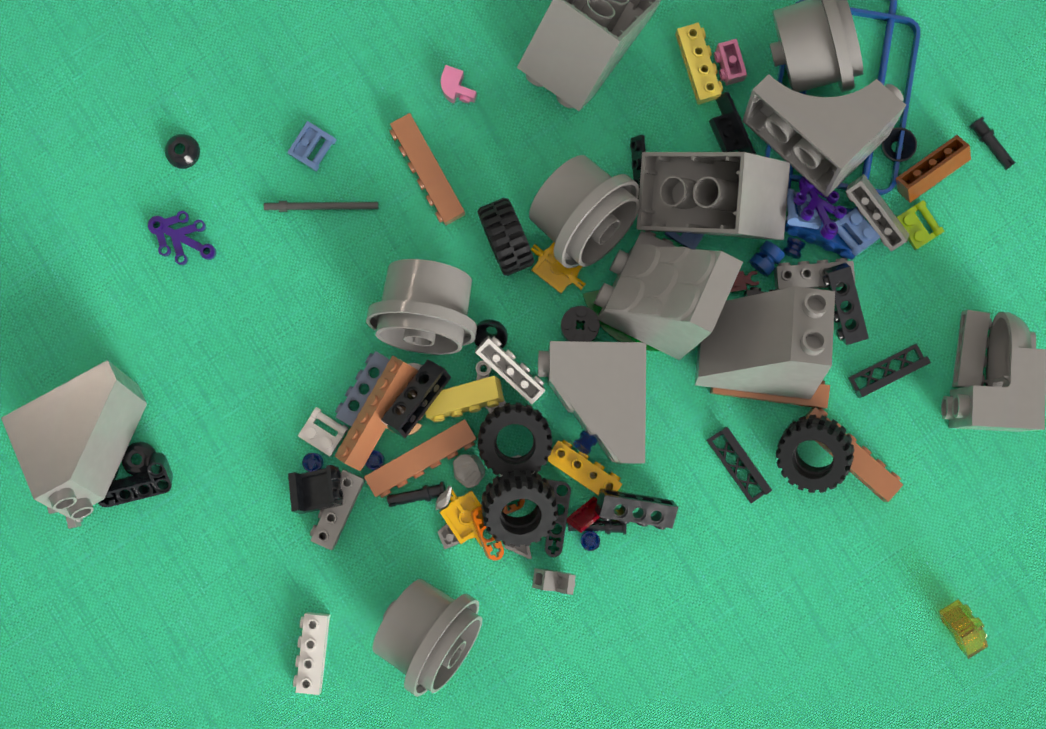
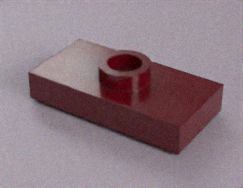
(584, 516)

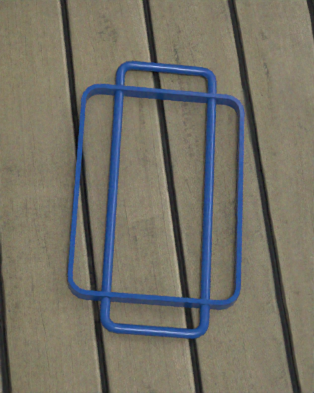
(891, 17)

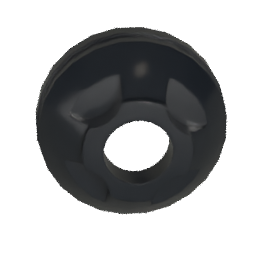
(909, 145)
(189, 157)
(482, 333)
(144, 450)

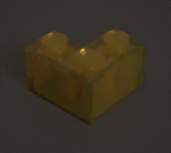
(965, 627)

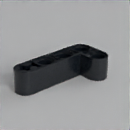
(134, 484)
(562, 519)

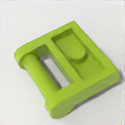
(917, 232)

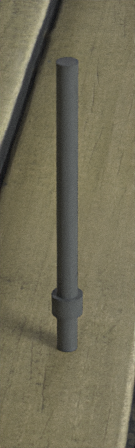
(284, 206)

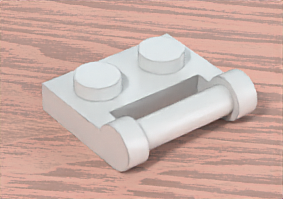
(319, 437)

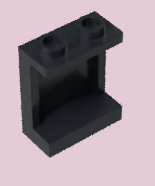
(315, 490)

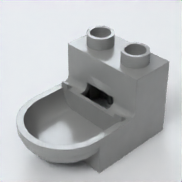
(1013, 382)

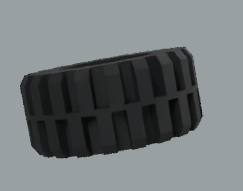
(506, 236)
(510, 415)
(809, 476)
(525, 528)

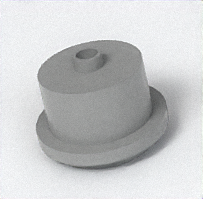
(817, 44)
(584, 211)
(424, 308)
(427, 635)

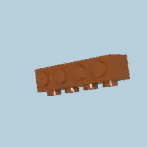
(933, 168)

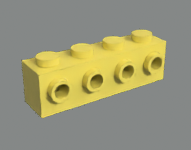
(698, 63)
(466, 398)

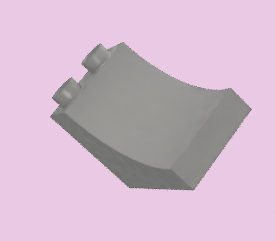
(823, 134)
(713, 194)

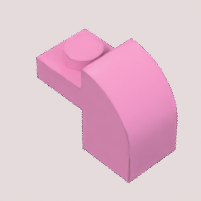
(451, 86)

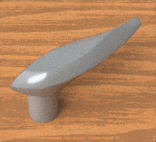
(443, 499)

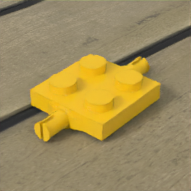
(553, 271)
(458, 516)

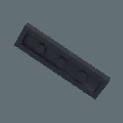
(895, 375)
(746, 463)

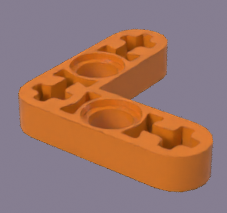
(498, 545)

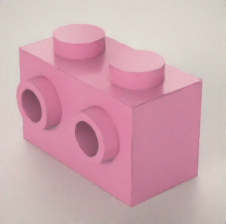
(730, 62)

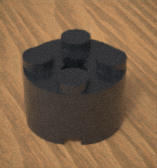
(581, 315)

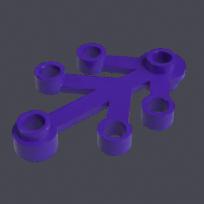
(829, 228)
(178, 236)

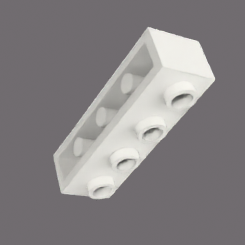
(510, 370)
(312, 653)

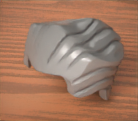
(468, 470)

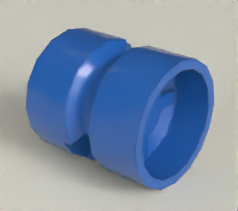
(765, 260)

